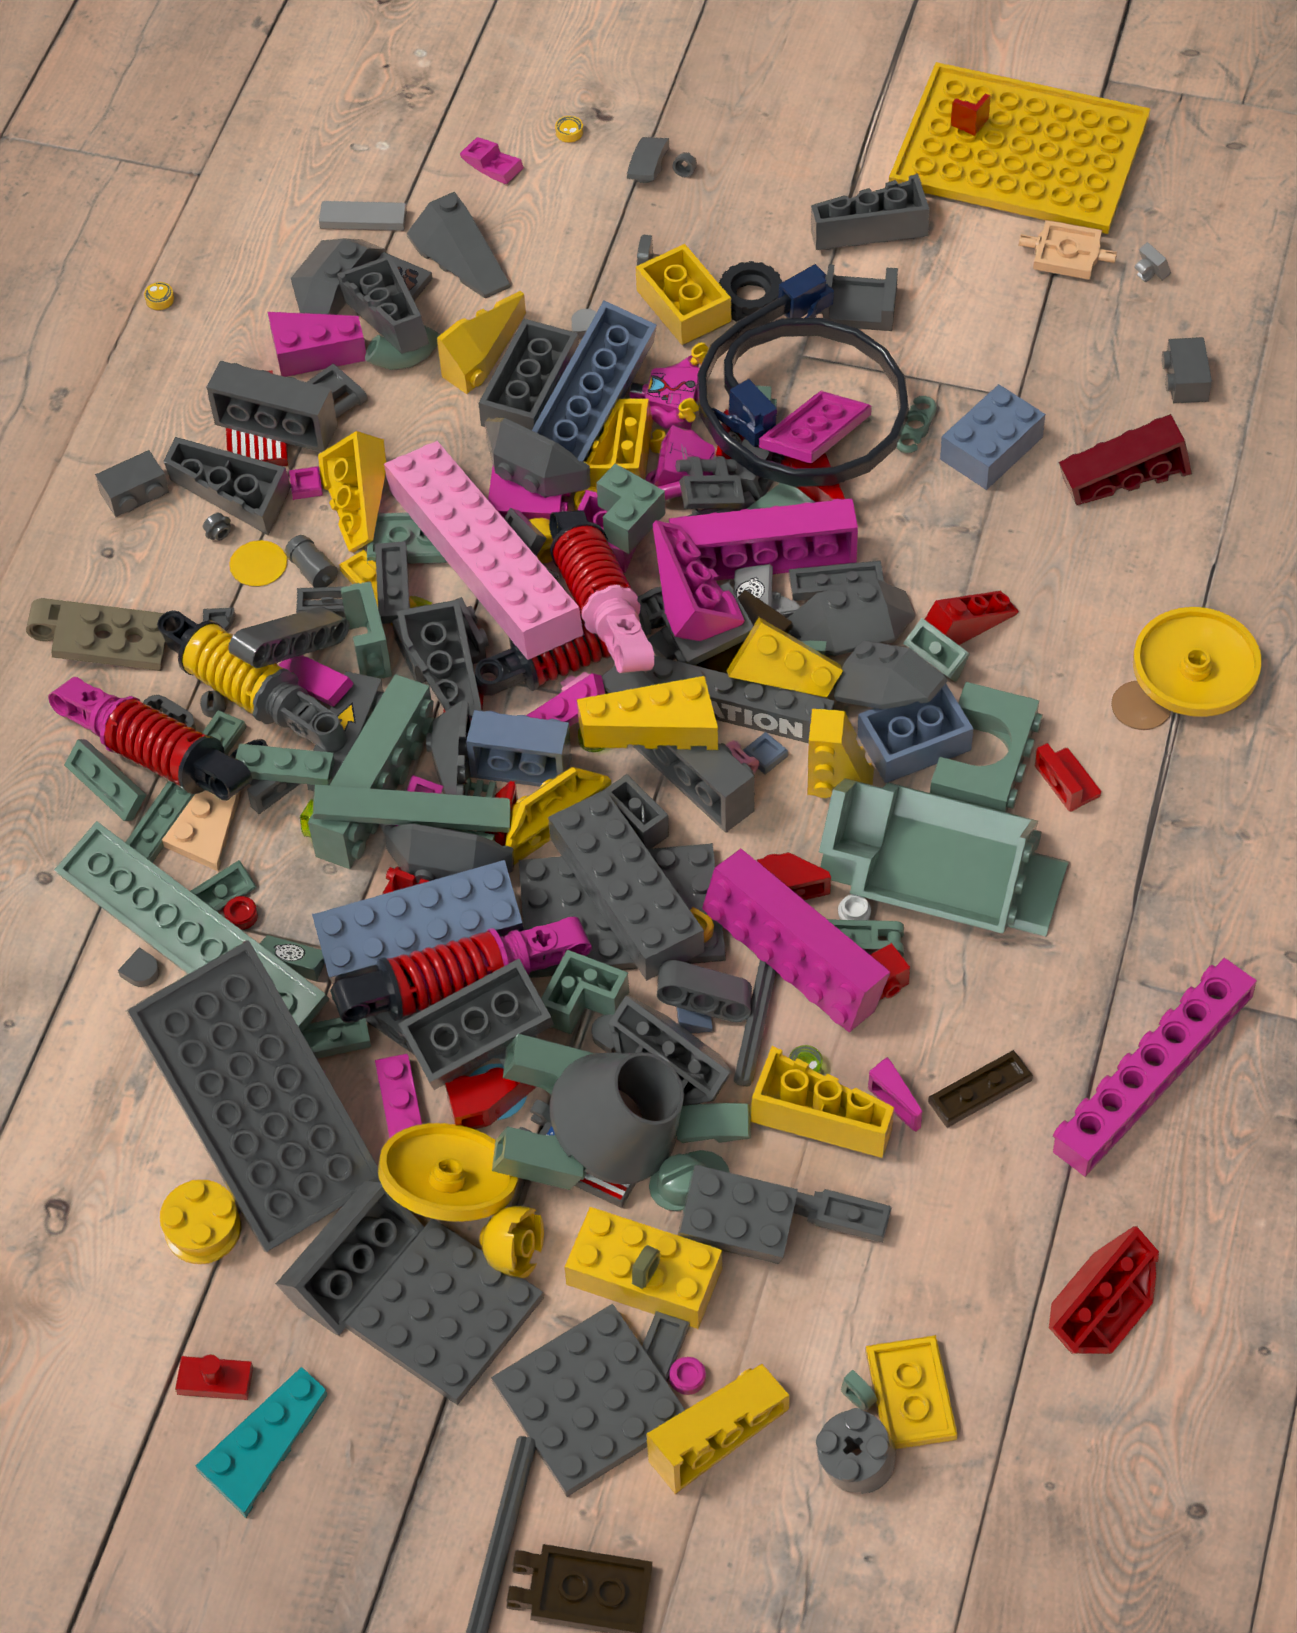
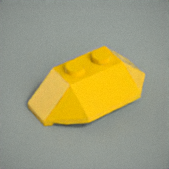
(530, 813)

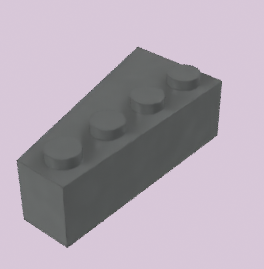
(230, 481)

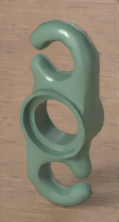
(924, 416)

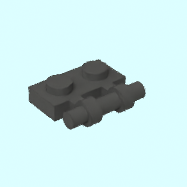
(710, 491)

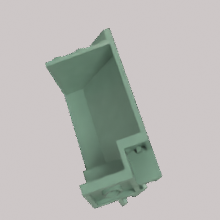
(940, 857)

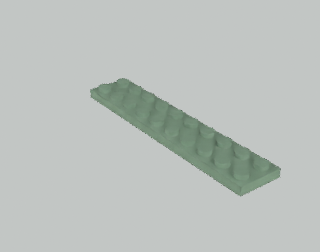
(171, 915)

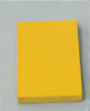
(911, 1391)

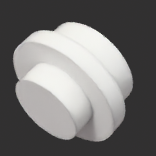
(854, 908)

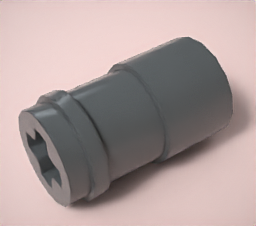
(312, 563)

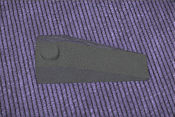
(441, 650)
(450, 748)

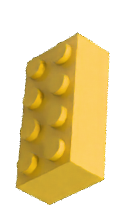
(611, 1244)

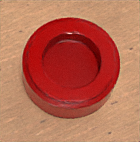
(241, 912)

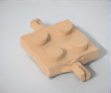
(1067, 249)

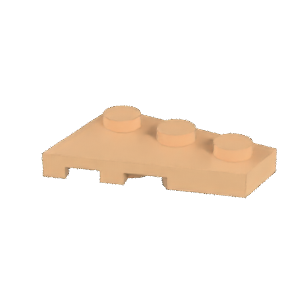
(202, 829)

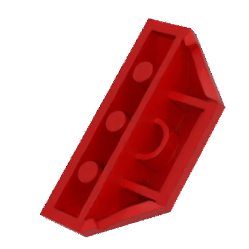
(1106, 1295)

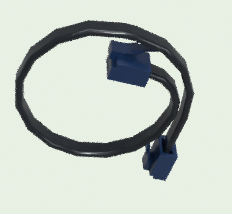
(754, 414)

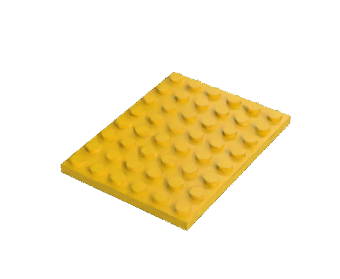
(1036, 155)

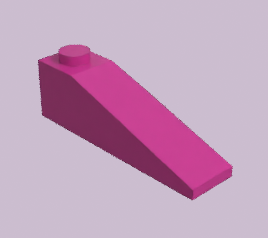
(690, 594)

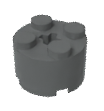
(845, 1434)

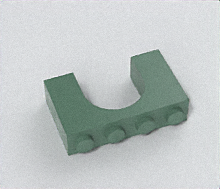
(1012, 721)
(527, 1153)

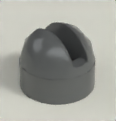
(680, 169)
(218, 703)

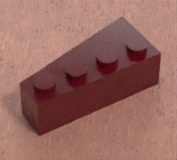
(1127, 461)

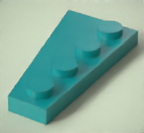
(253, 1450)

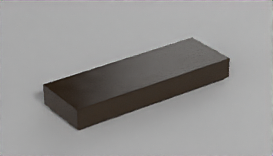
(980, 1088)

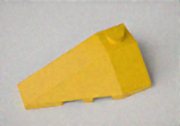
(473, 346)
(355, 479)

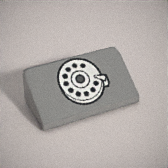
(756, 581)

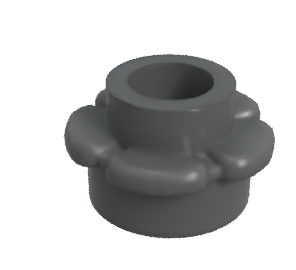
(217, 526)

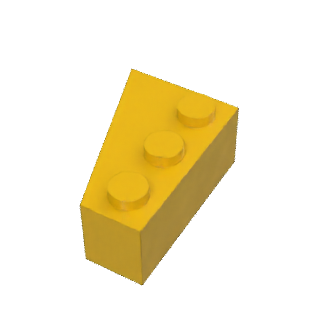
(623, 440)
(783, 662)
(834, 753)

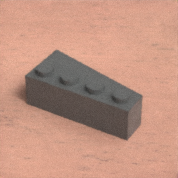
(872, 216)
(385, 303)

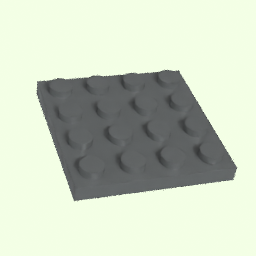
(444, 1311)
(588, 1398)

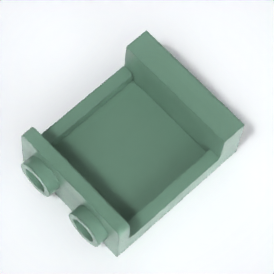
(370, 648)

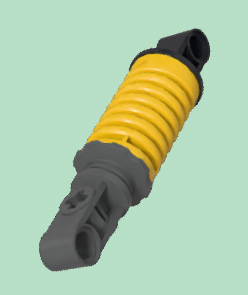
(265, 692)

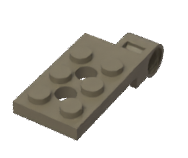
(75, 626)

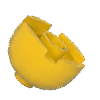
(511, 1239)

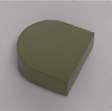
(645, 1266)

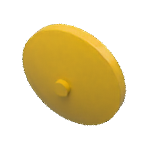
(1196, 661)
(444, 1172)

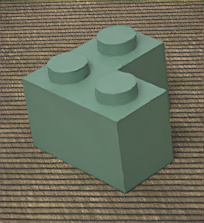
(630, 507)
(581, 985)

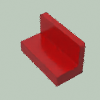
(1066, 777)

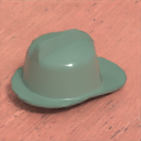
(671, 1182)

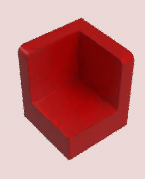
(969, 116)

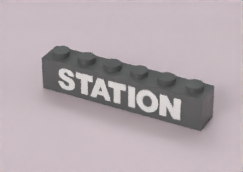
(746, 702)

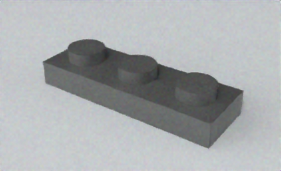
(392, 579)
(812, 580)

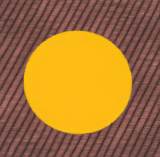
(258, 563)

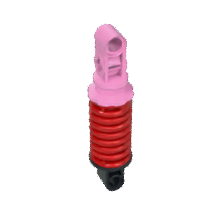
(600, 589)

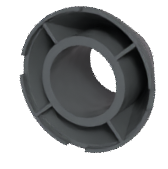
(602, 1130)

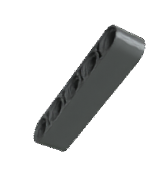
(288, 637)

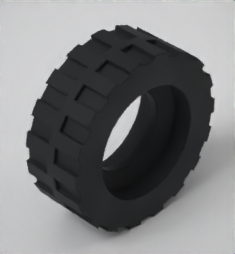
(750, 274)

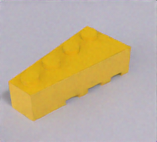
(651, 716)

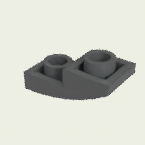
(646, 159)

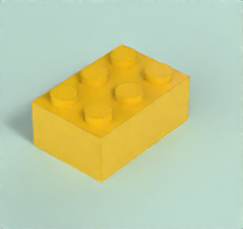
(683, 294)

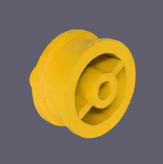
(200, 1221)

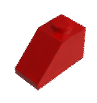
(798, 874)

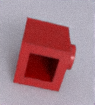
(898, 967)

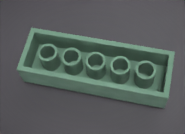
(377, 761)

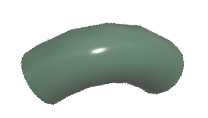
(385, 355)

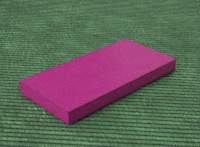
(815, 426)

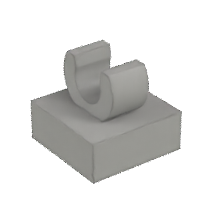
(1151, 264)

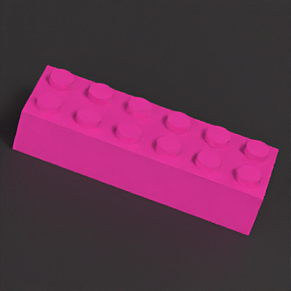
(808, 532)
(795, 940)

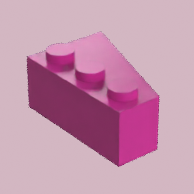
(315, 341)

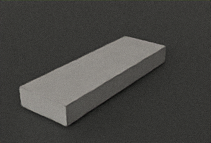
(362, 215)

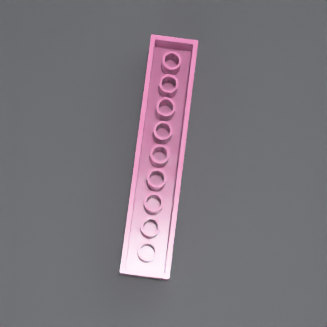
(484, 550)

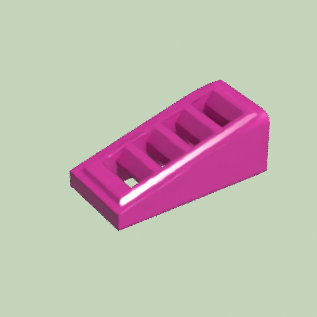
(890, 1088)

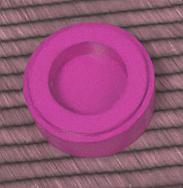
(687, 1375)

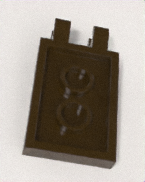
(582, 1589)

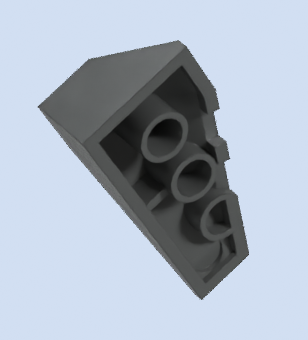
(455, 242)

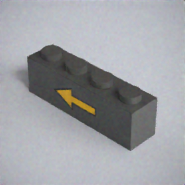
(353, 713)

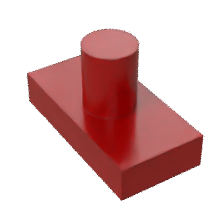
(214, 1377)

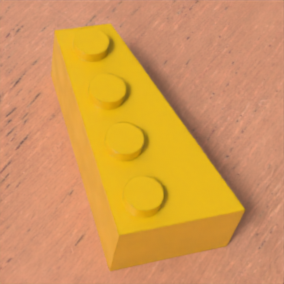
(819, 1107)
(715, 1427)

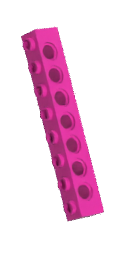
(1086, 1150)

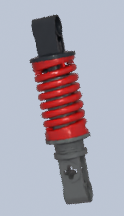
(513, 667)

